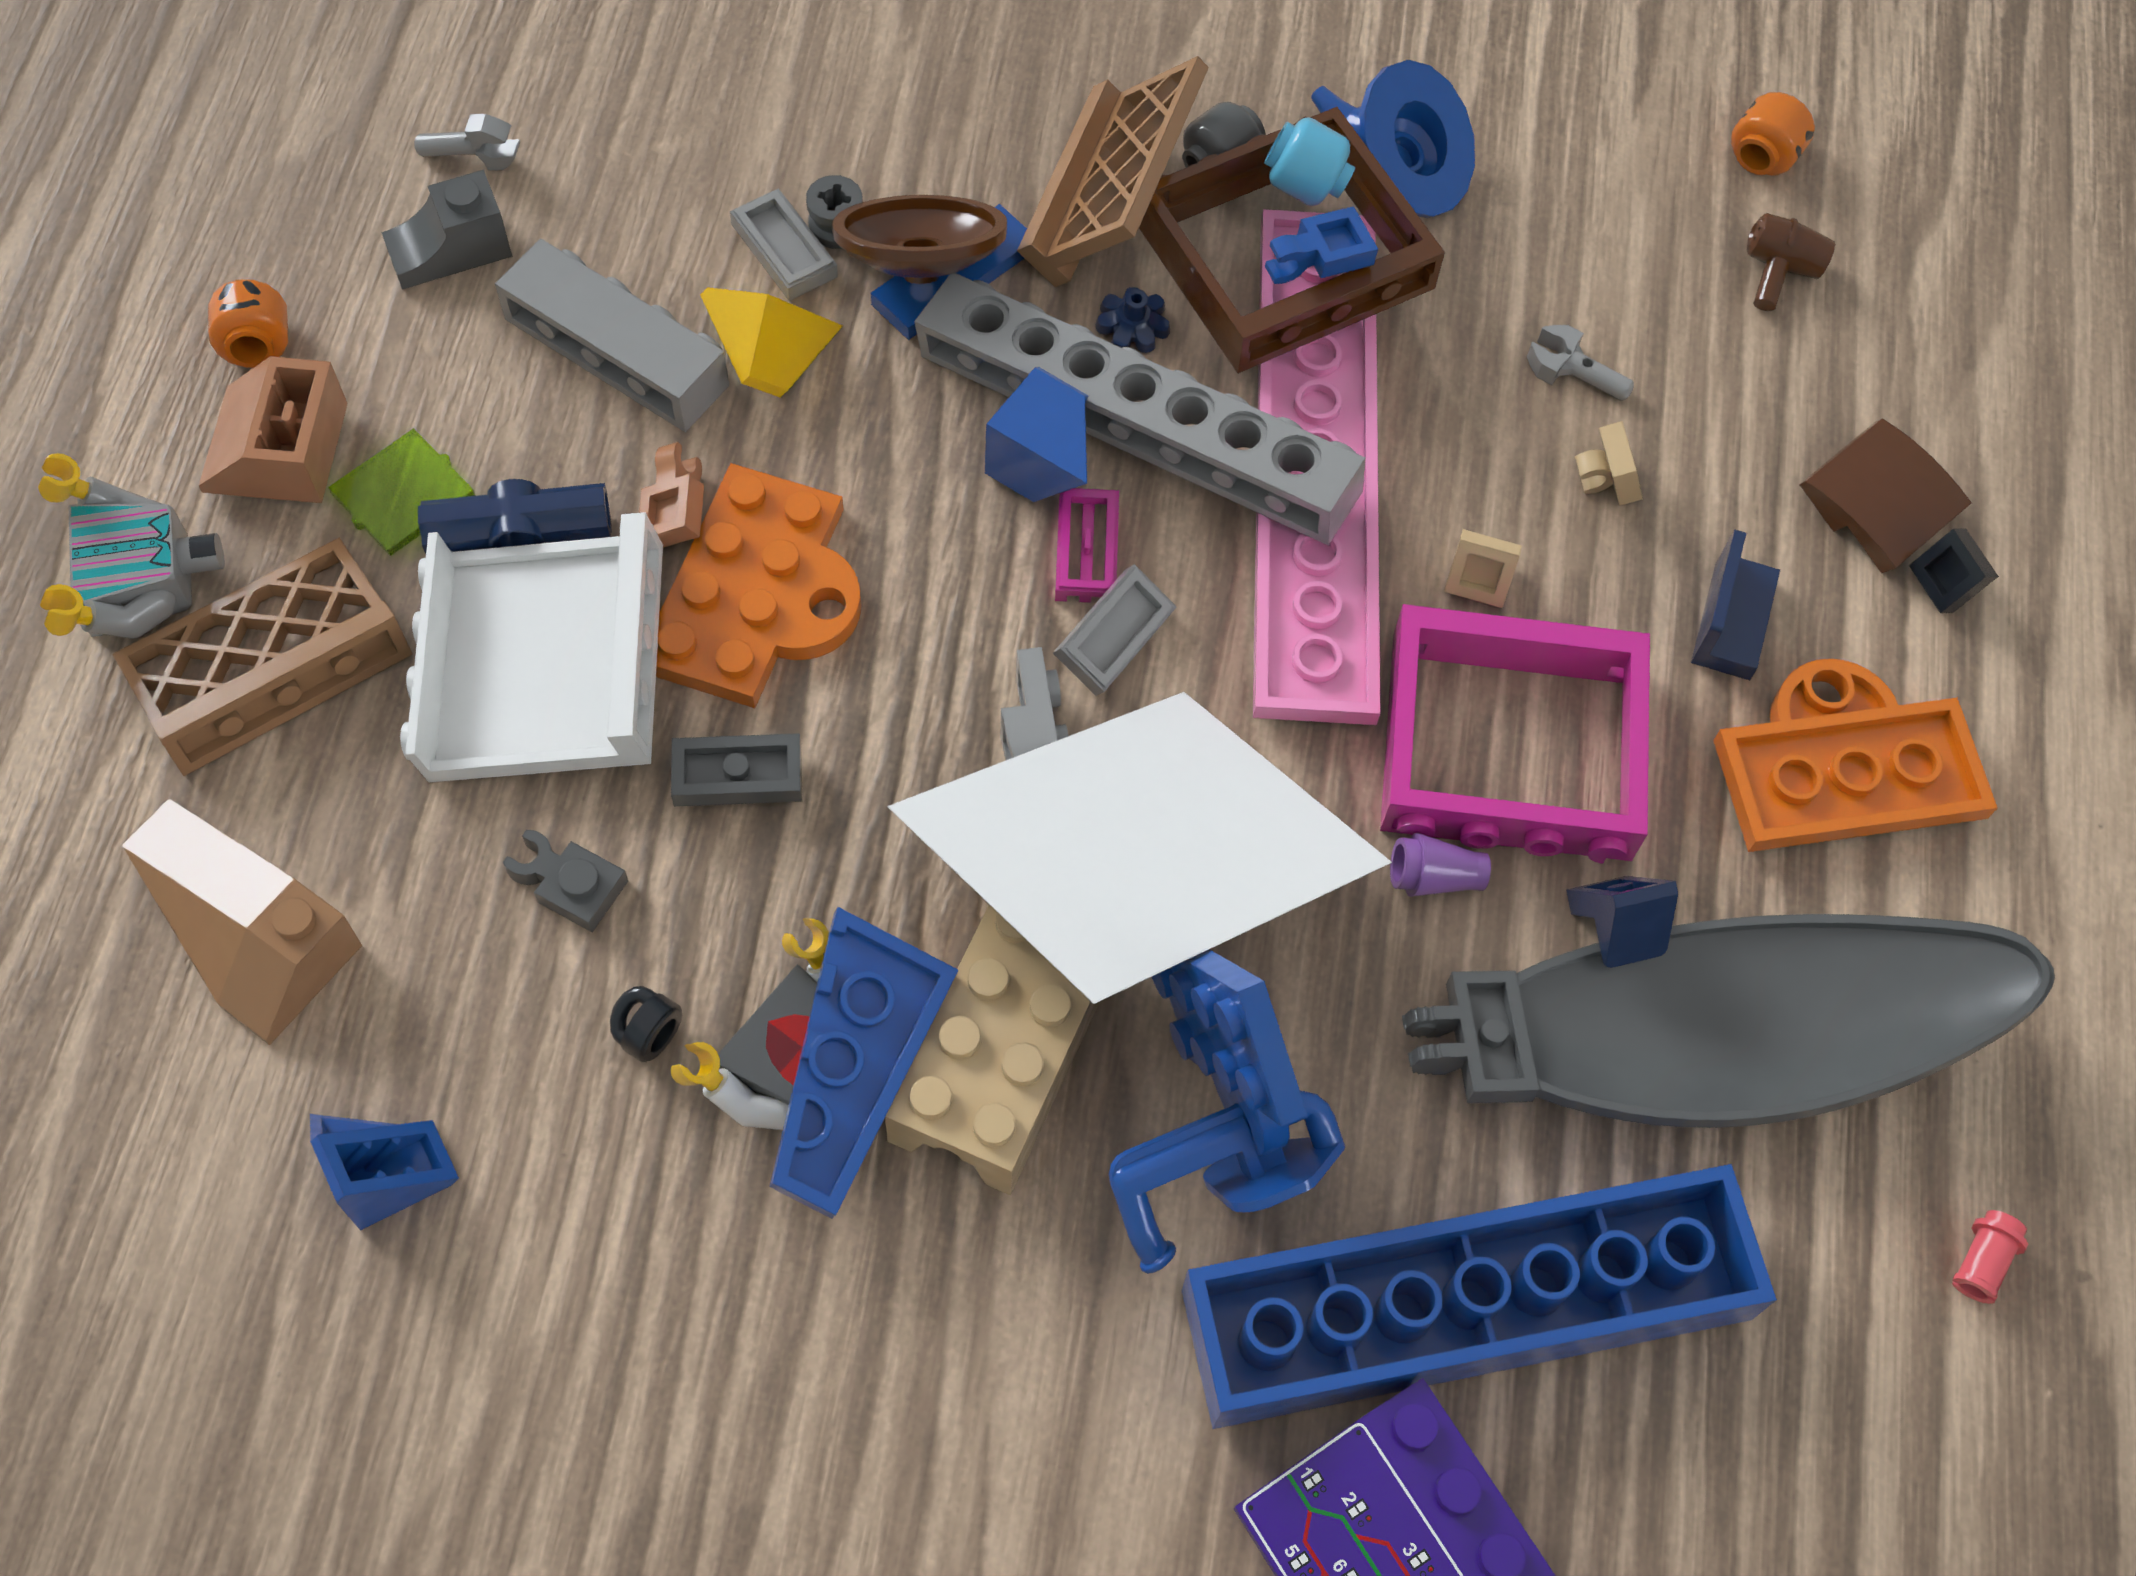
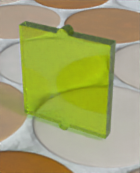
(390, 487)

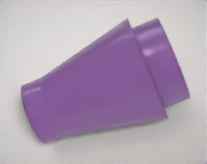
(1434, 867)

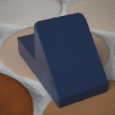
(1629, 915)

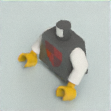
(759, 1064)

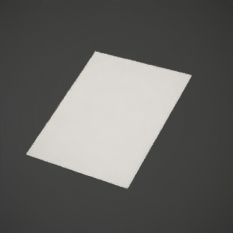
(1138, 843)

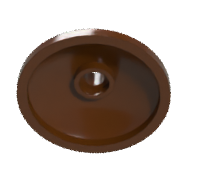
(920, 234)

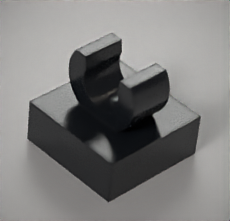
(1953, 570)

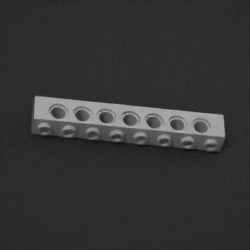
(1003, 340)

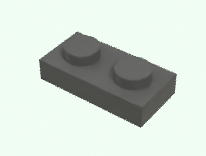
(736, 770)

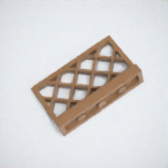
(1109, 169)
(280, 682)

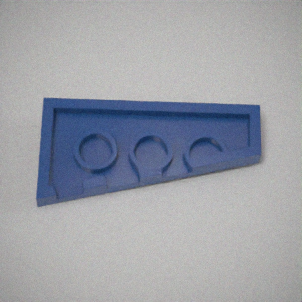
(857, 1048)

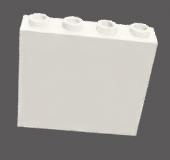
(535, 656)

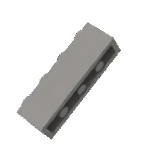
(613, 334)

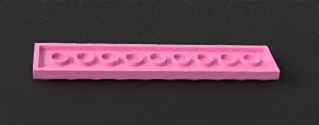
(1312, 598)

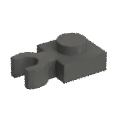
(571, 884)

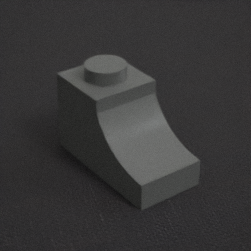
(450, 233)

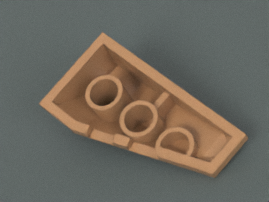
(242, 921)

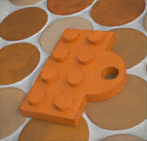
(753, 588)
(1850, 763)

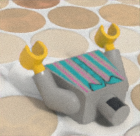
(125, 557)

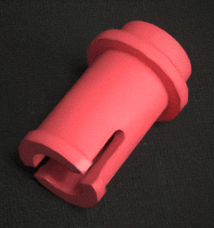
(1990, 1255)

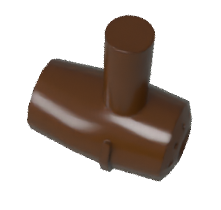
(1786, 248)

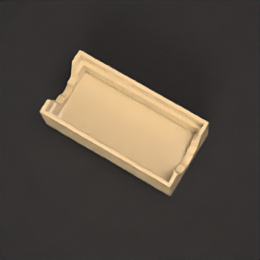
(992, 1056)

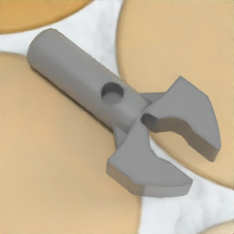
(482, 137)
(1573, 362)

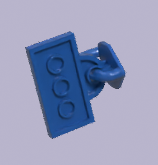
(1234, 1036)

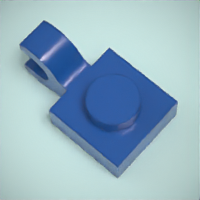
(1328, 241)

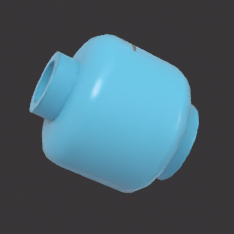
(1309, 161)

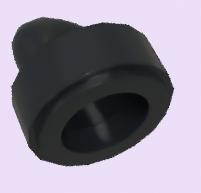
(650, 1026)

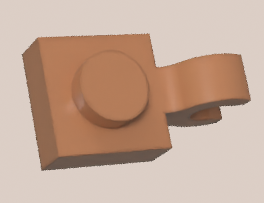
(676, 498)

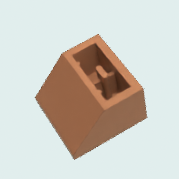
(277, 432)

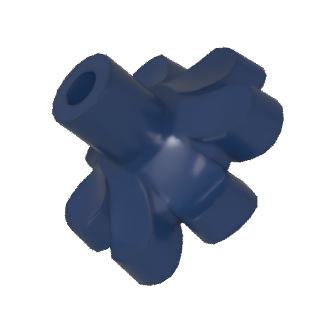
(1133, 319)

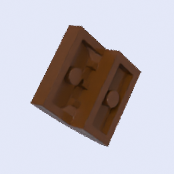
(1885, 494)

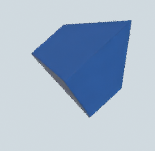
(1039, 438)
(380, 1164)

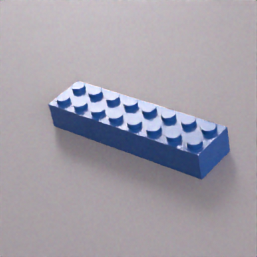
(1474, 1295)

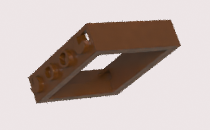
(1318, 310)

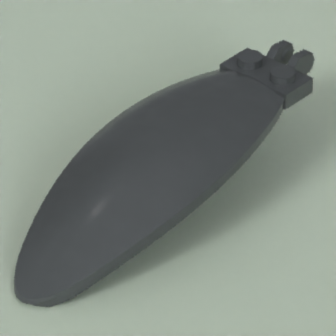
(1737, 1018)

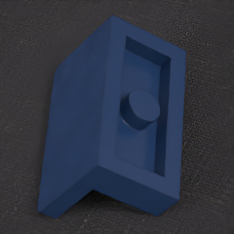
(1735, 612)

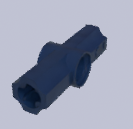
(517, 515)

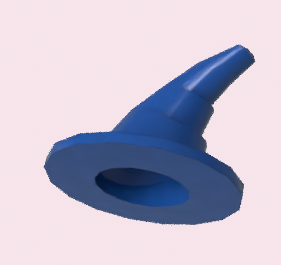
(1415, 133)

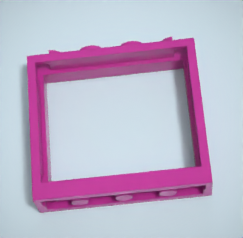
(1525, 647)

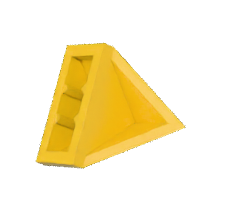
(767, 337)

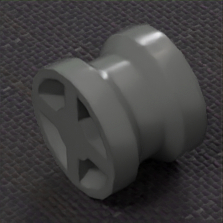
(825, 194)

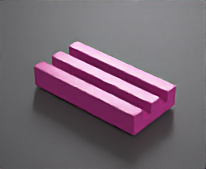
(1085, 586)

